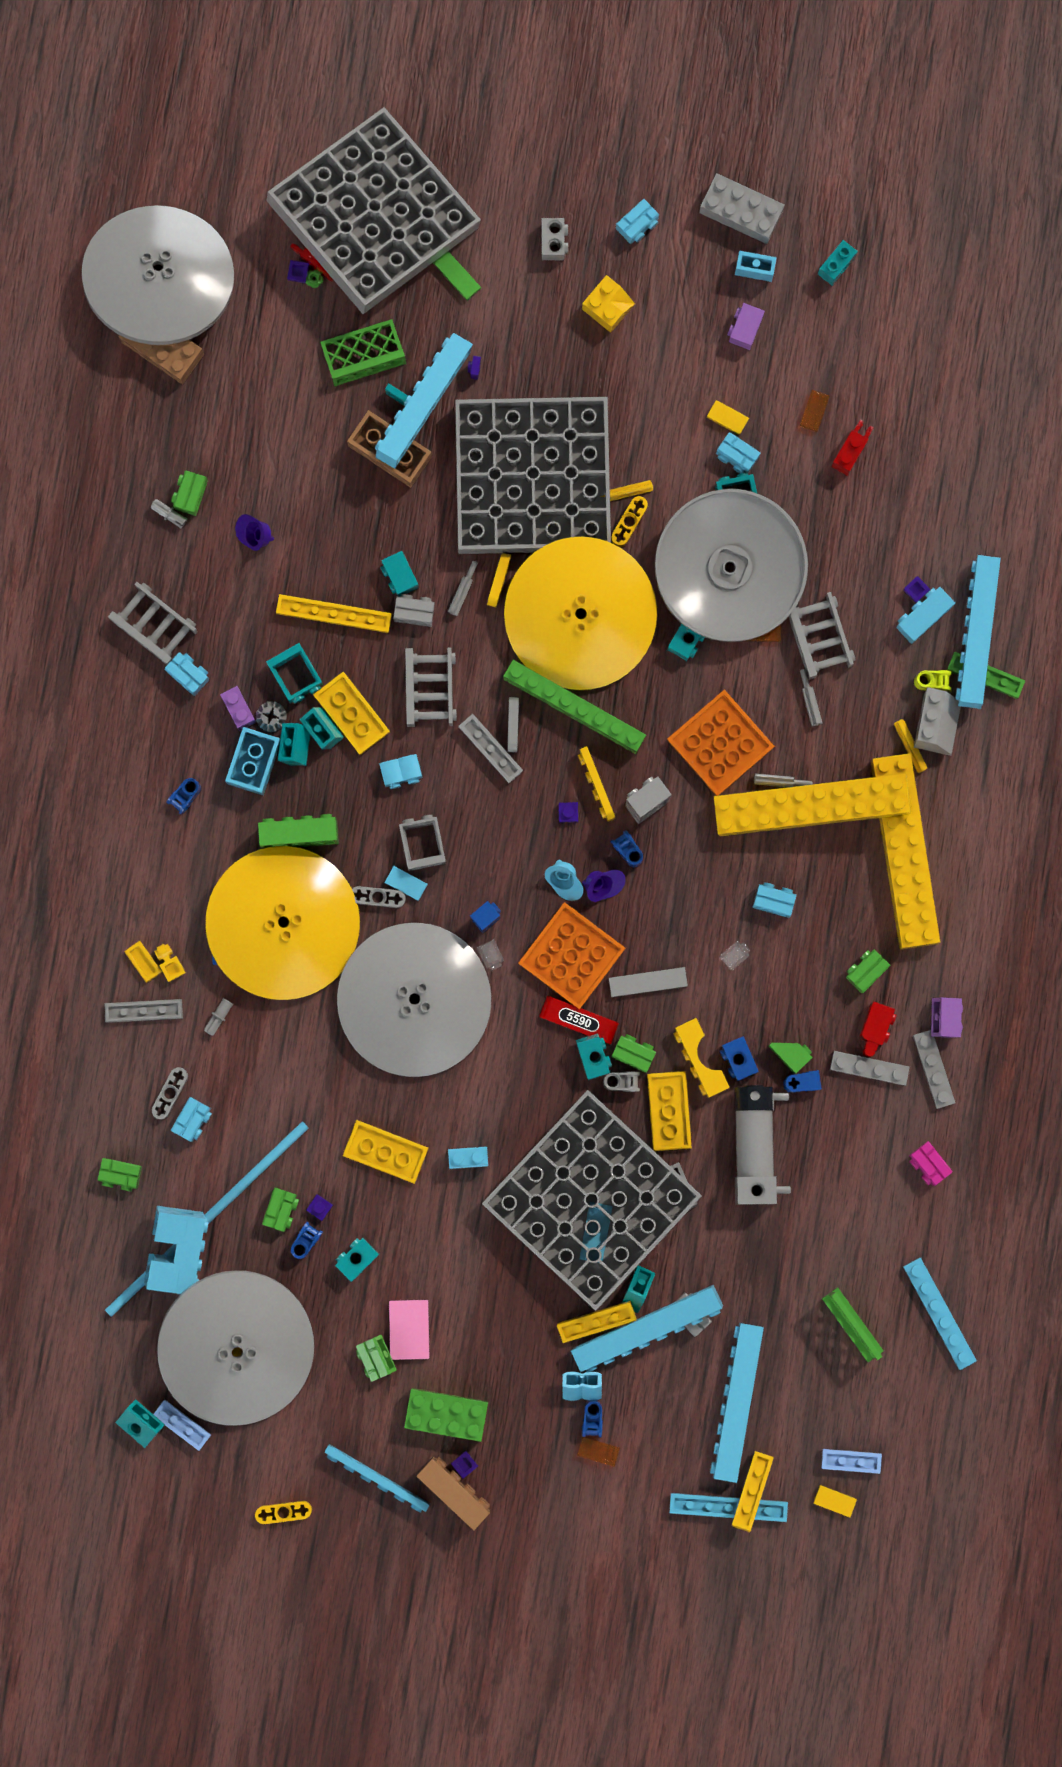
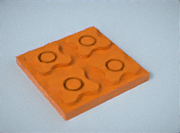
(720, 743)
(571, 955)

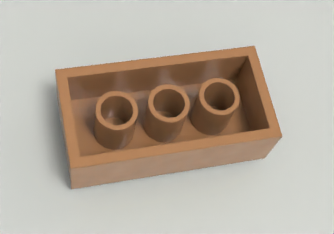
(174, 359)
(368, 434)
(454, 1493)

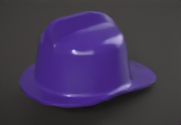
(253, 532)
(603, 884)

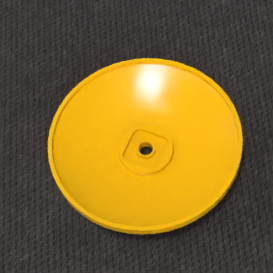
(571, 577)
(246, 930)

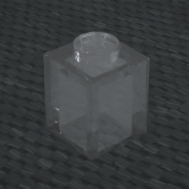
(490, 955)
(735, 955)

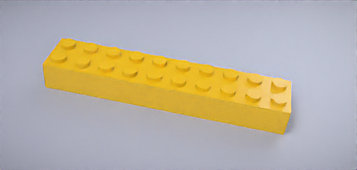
(812, 805)
(907, 862)

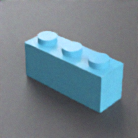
(925, 614)
(597, 1240)

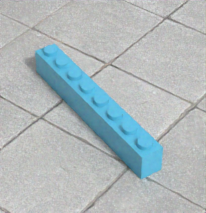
(423, 401)
(978, 631)
(647, 1328)
(738, 1402)

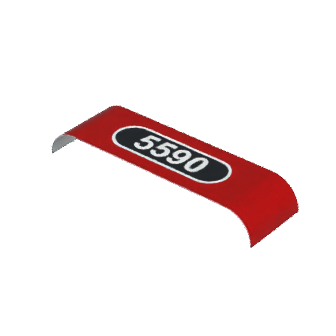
(578, 1020)

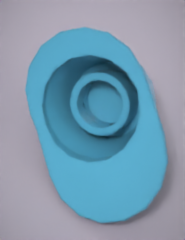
(564, 880)

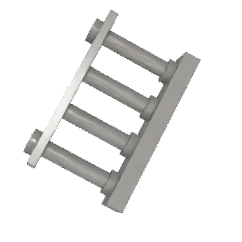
(135, 630)
(806, 650)
(413, 678)

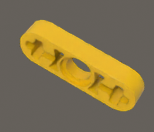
(618, 530)
(499, 580)
(297, 1504)

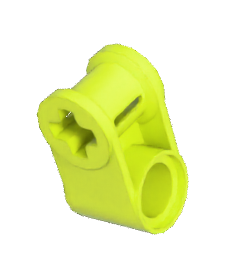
(936, 680)

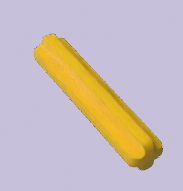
(630, 490)
(908, 743)

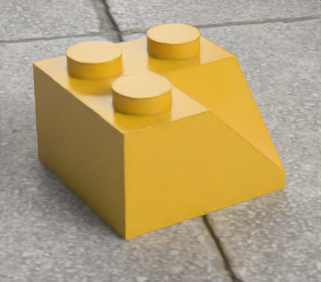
(608, 304)

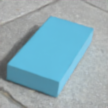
(406, 883)

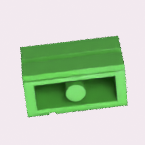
(189, 493)
(867, 971)
(634, 1054)
(119, 1173)
(280, 1209)
(375, 1358)

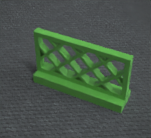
(369, 366)
(853, 1325)

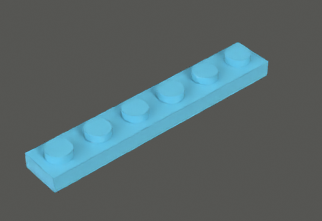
(939, 1313)
(383, 1483)
(724, 1507)

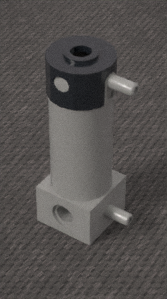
(755, 1144)

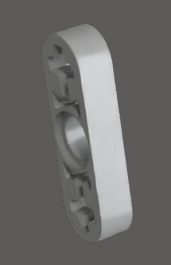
(513, 724)
(362, 901)
(162, 1094)

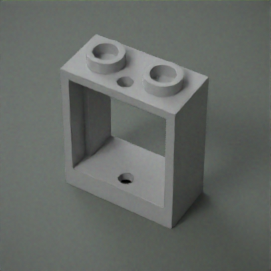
(425, 862)

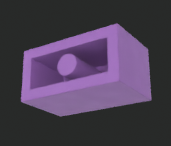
(746, 326)
(238, 708)
(946, 1017)

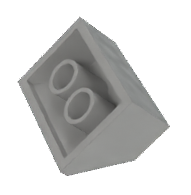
(937, 722)

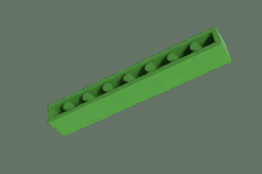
(574, 707)

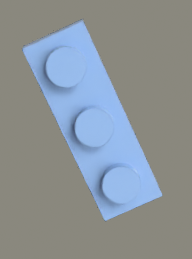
(182, 1425)
(851, 1461)

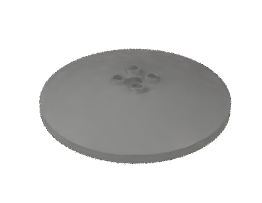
(150, 303)
(738, 530)
(377, 1006)
(230, 1313)

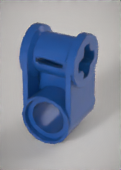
(184, 796)
(627, 848)
(805, 1082)
(306, 1240)
(592, 1420)

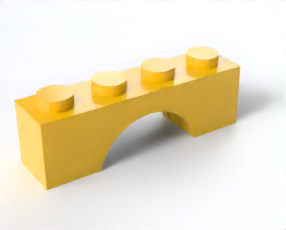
(711, 1080)

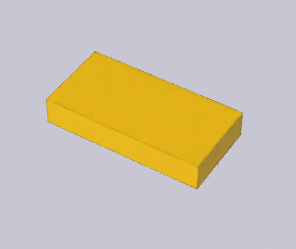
(727, 417)
(143, 961)
(835, 1501)

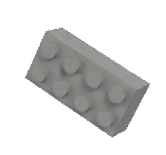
(741, 208)

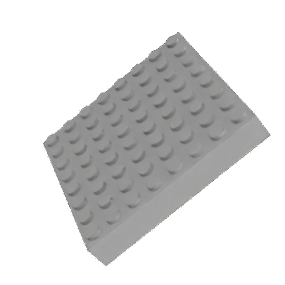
(373, 210)
(531, 472)
(581, 1162)

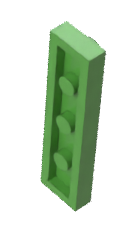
(995, 678)

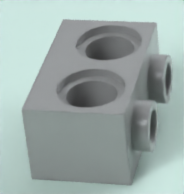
(550, 239)

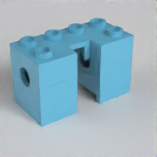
(186, 1231)

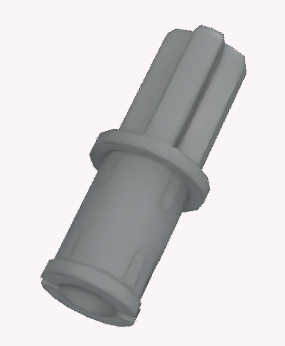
(169, 513)
(218, 1017)

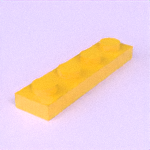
(598, 792)
(596, 1322)
(752, 1491)

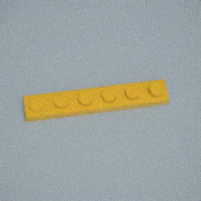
(333, 613)

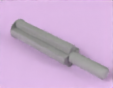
(462, 591)
(810, 700)
(780, 781)

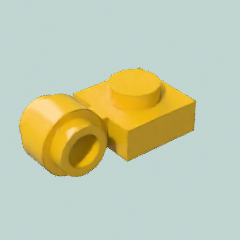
(171, 967)

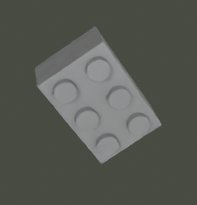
(648, 799)

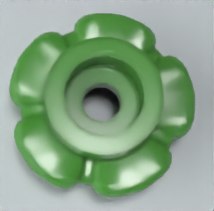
(314, 283)

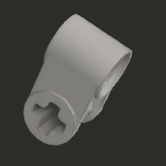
(623, 1082)

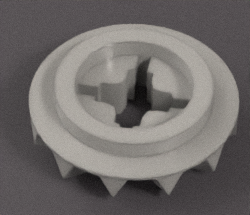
(275, 724)

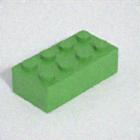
(298, 833)
(446, 1414)

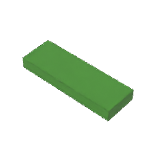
(457, 275)

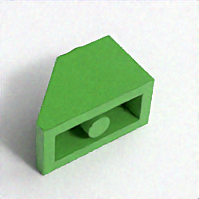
(792, 1054)

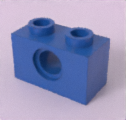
(486, 916)
(739, 1047)

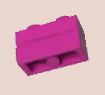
(930, 1164)

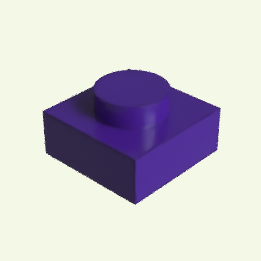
(298, 271)
(474, 367)
(916, 589)
(568, 812)
(319, 1207)
(464, 1464)

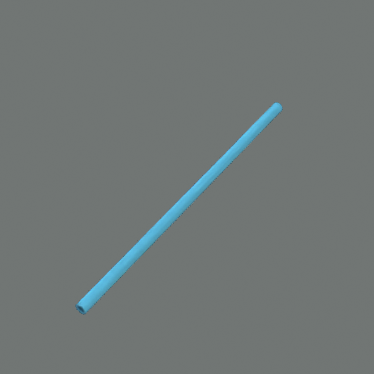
(218, 1207)

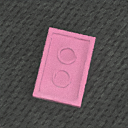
(409, 1329)

